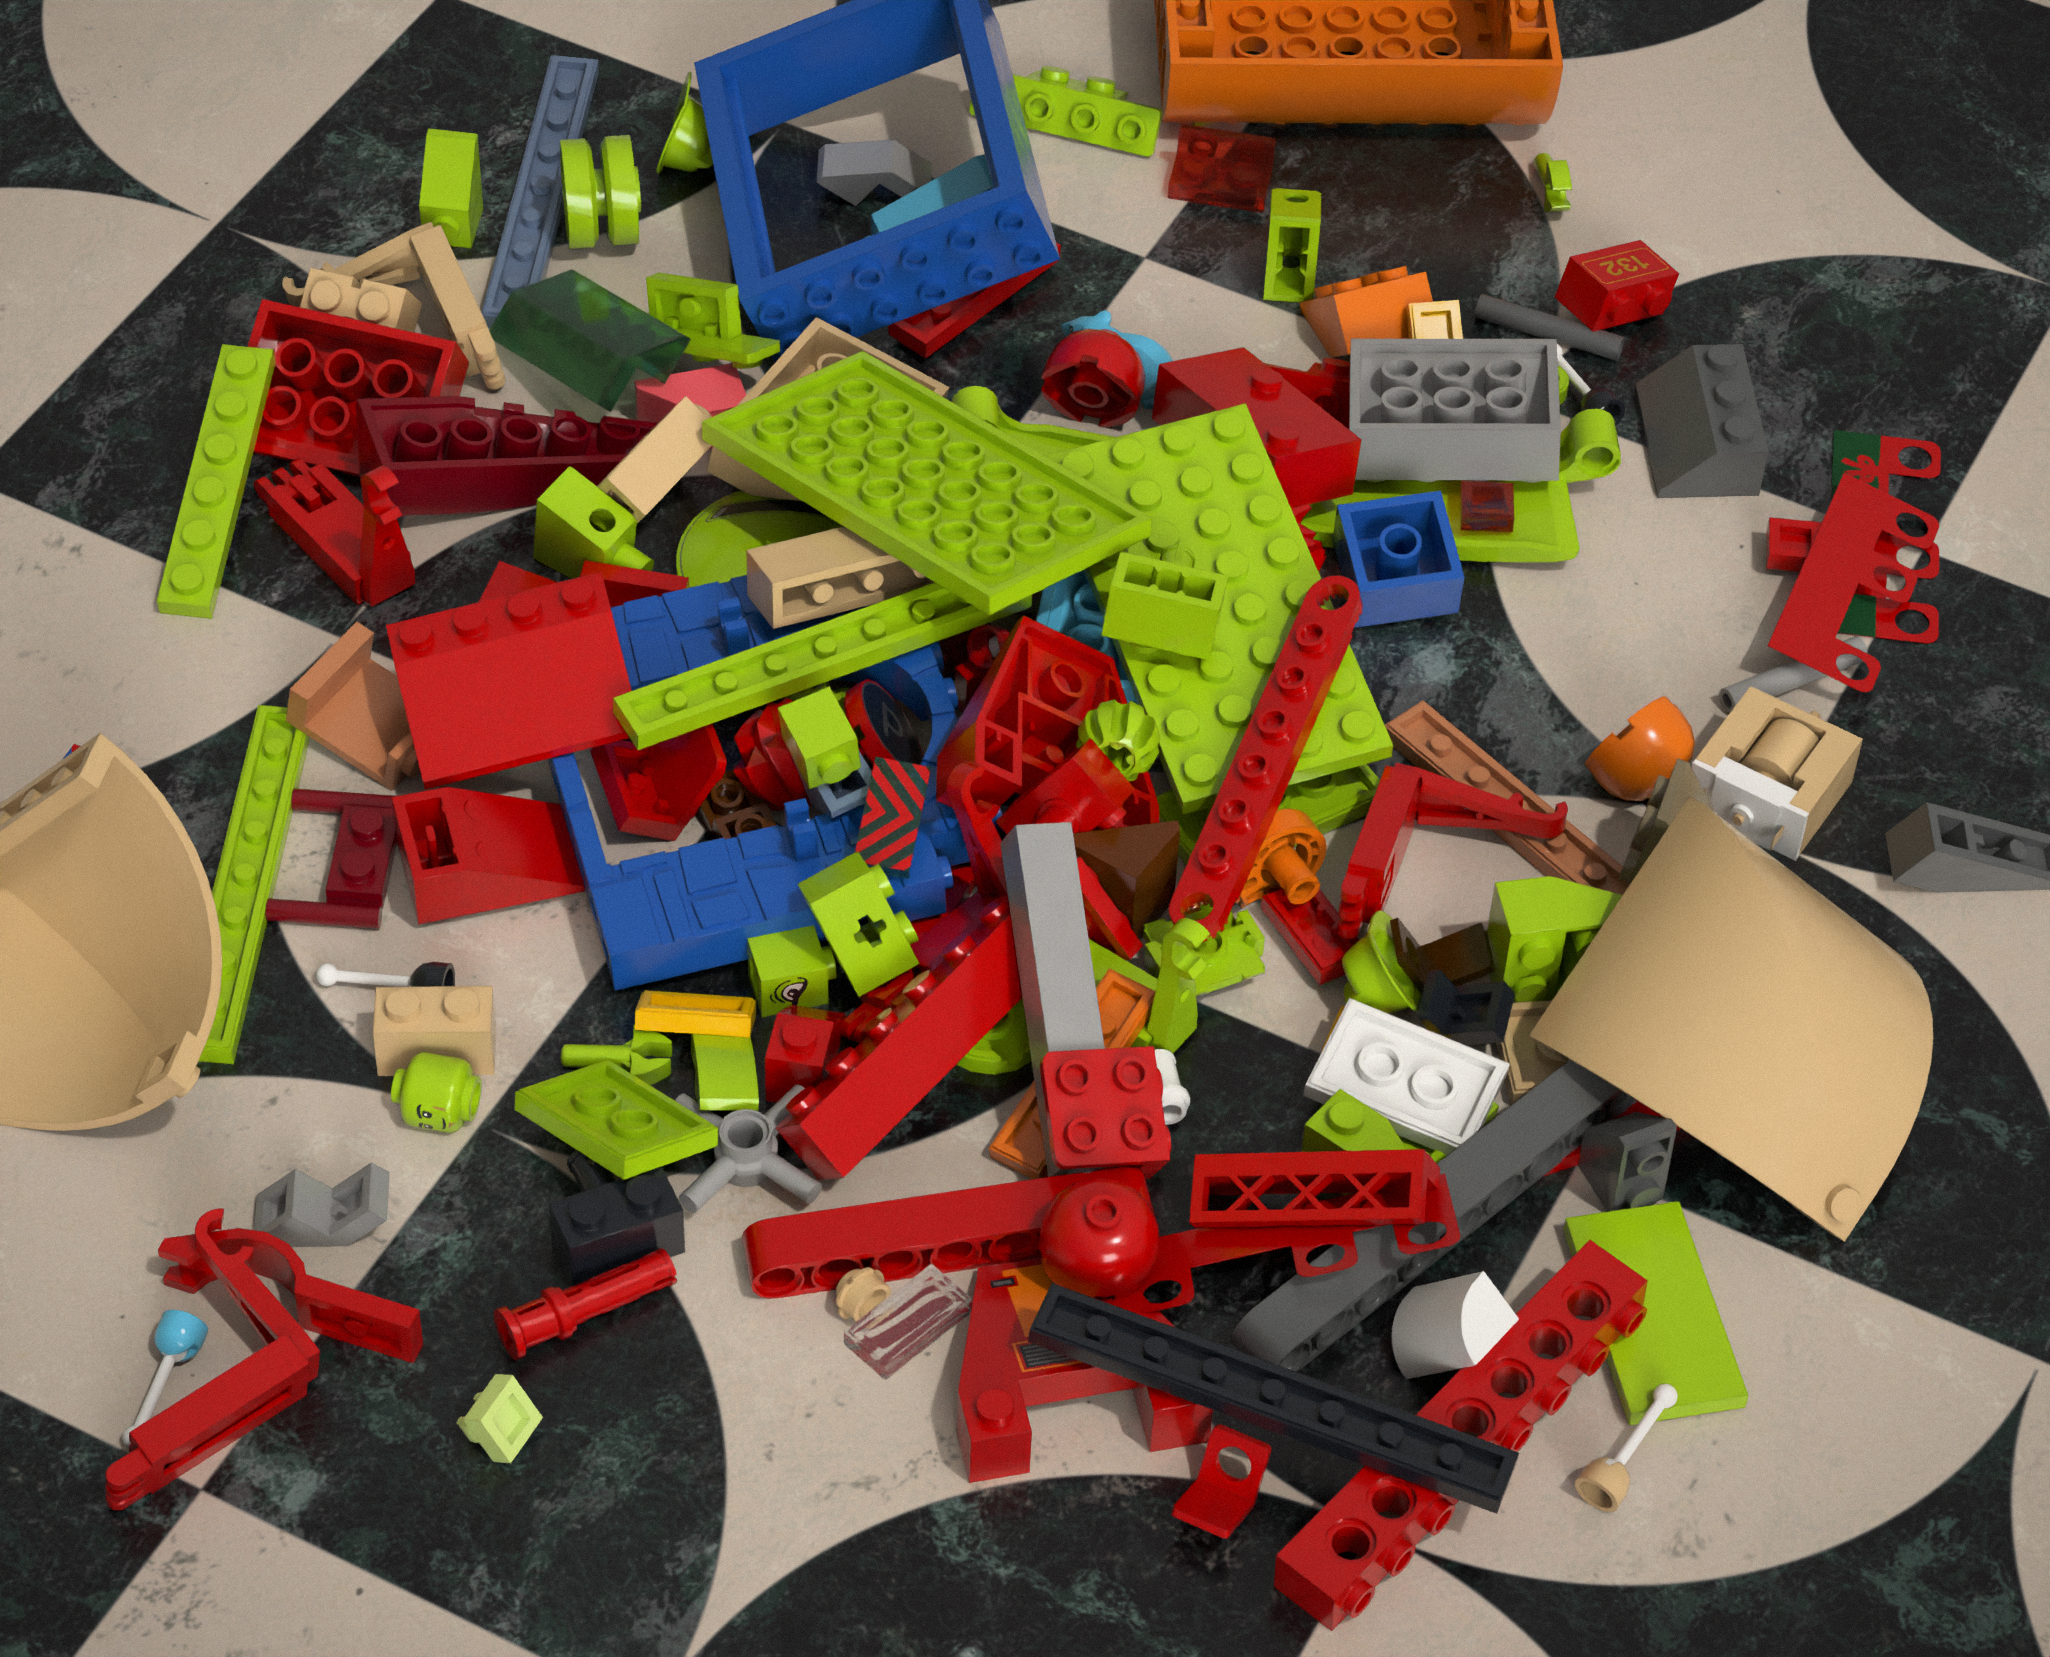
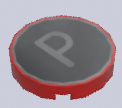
(882, 723)

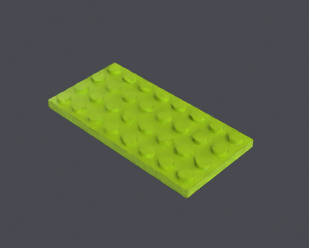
(927, 481)
(1221, 499)

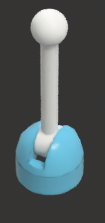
(178, 1340)

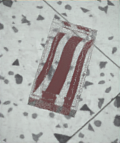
(908, 1321)

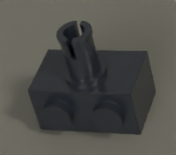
(613, 1220)

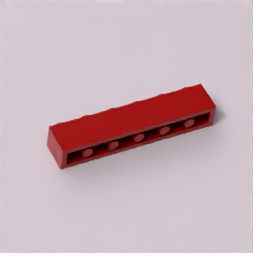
(907, 1049)

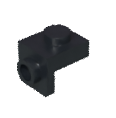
(1465, 1012)

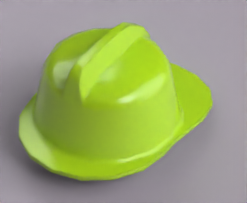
(688, 140)
(1374, 970)

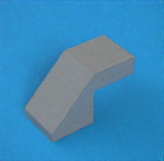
(858, 167)
(321, 1216)

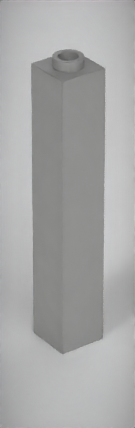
(1051, 950)

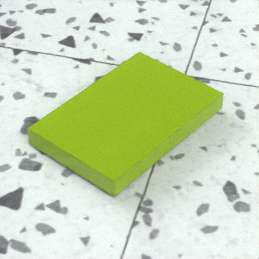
(616, 1119)

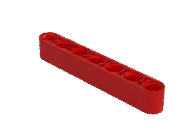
(908, 1234)

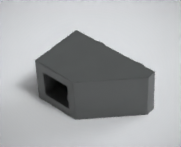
(1628, 1159)

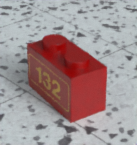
(1616, 285)

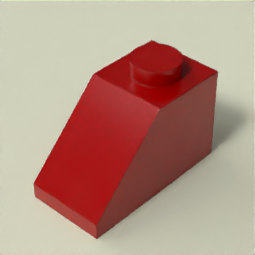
(800, 1048)

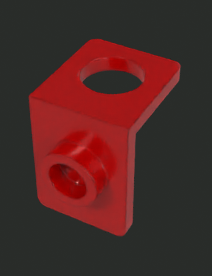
(1217, 1499)

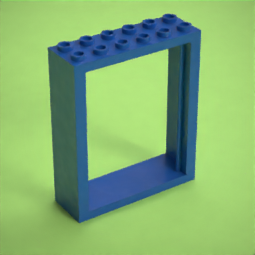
(914, 262)

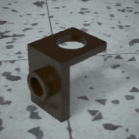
(1459, 956)

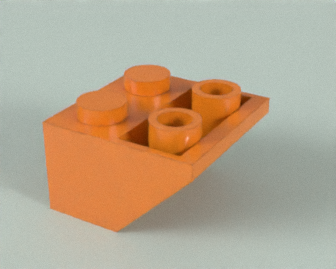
(1364, 308)

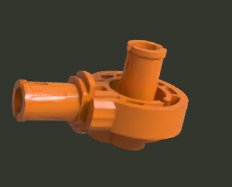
(1283, 866)

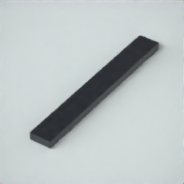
(1274, 1398)

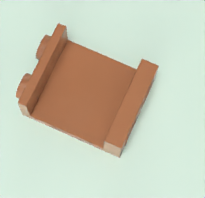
(356, 710)

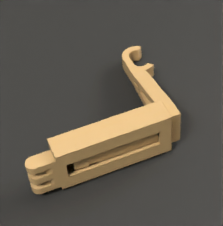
(428, 253)

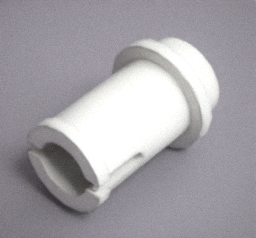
(1174, 1097)

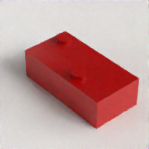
(1305, 444)

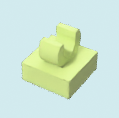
(501, 1418)

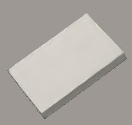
(1411, 1076)

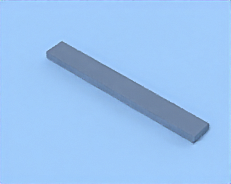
(538, 194)

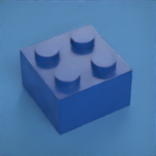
(1399, 557)

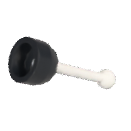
(1593, 398)
(426, 975)

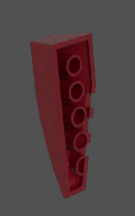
(479, 457)

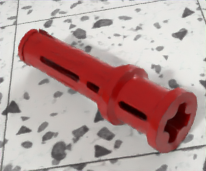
(560, 1311)

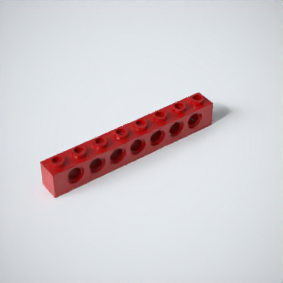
(1588, 1286)

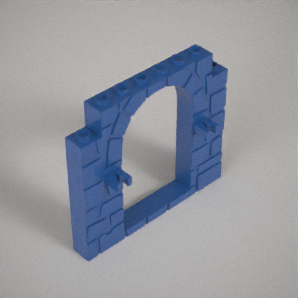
(703, 901)

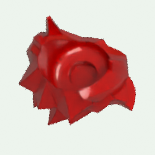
(766, 761)

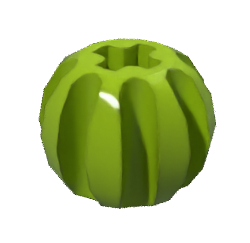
(1123, 735)

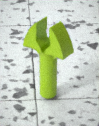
(1556, 180)
(627, 1056)

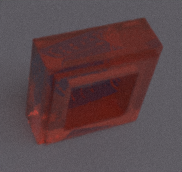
(1486, 506)

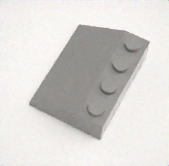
(1455, 409)

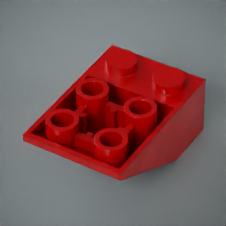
(481, 851)

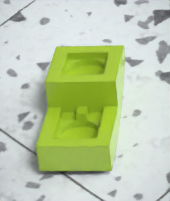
(724, 1072)

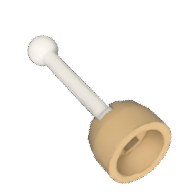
(1606, 1480)

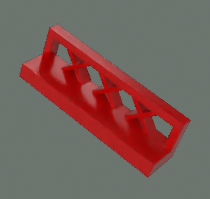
(1309, 1175)

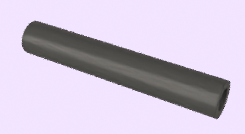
(1549, 327)

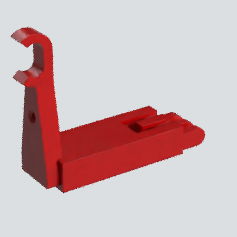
(347, 540)
(1431, 799)
(988, 869)
(232, 1401)

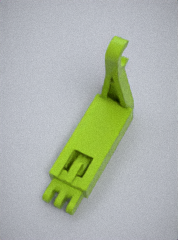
(1175, 1001)

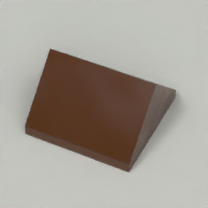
(1134, 867)

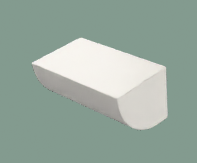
(1449, 1325)

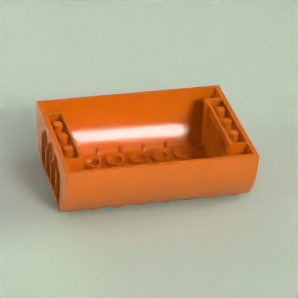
(1498, 66)

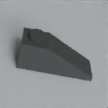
(1966, 853)

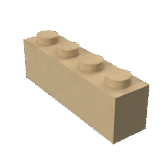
(823, 576)

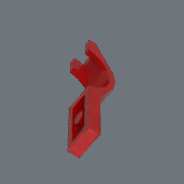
(320, 1304)

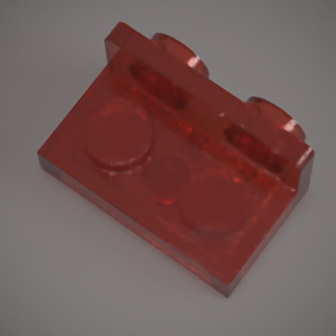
(1222, 168)

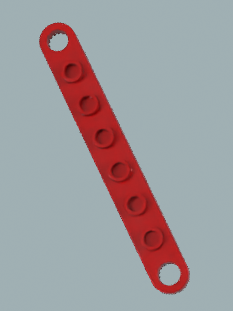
(1268, 754)

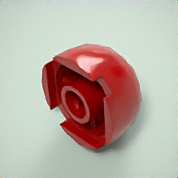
(1095, 377)
(1099, 1238)

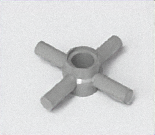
(747, 1154)

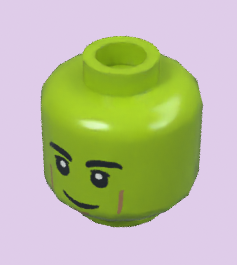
(437, 1092)

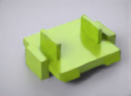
(1228, 957)

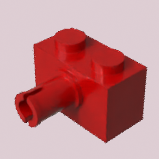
(1078, 790)

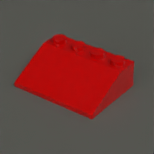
(330, 364)
(510, 679)

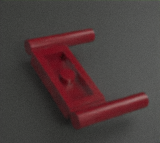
(358, 866)

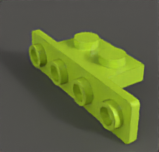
(1086, 111)
(708, 316)

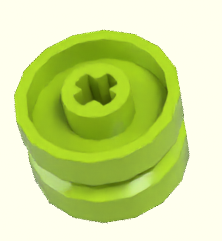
(604, 191)

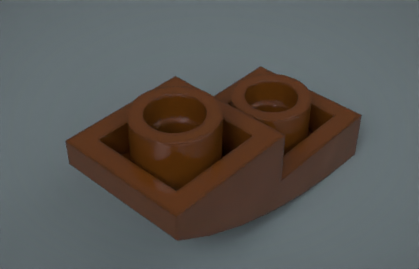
(733, 809)

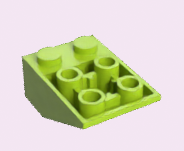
(1542, 931)

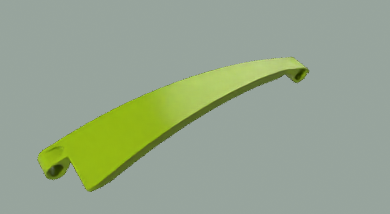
(1542, 509)

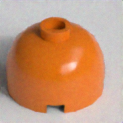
(1642, 751)

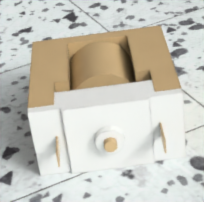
(1776, 771)

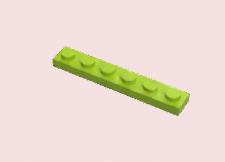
(216, 482)

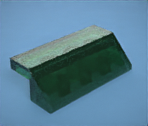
(586, 336)

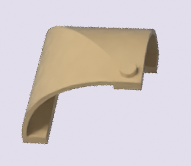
(100, 947)
(1752, 1019)

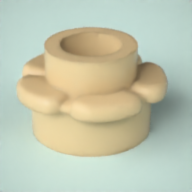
(860, 1292)

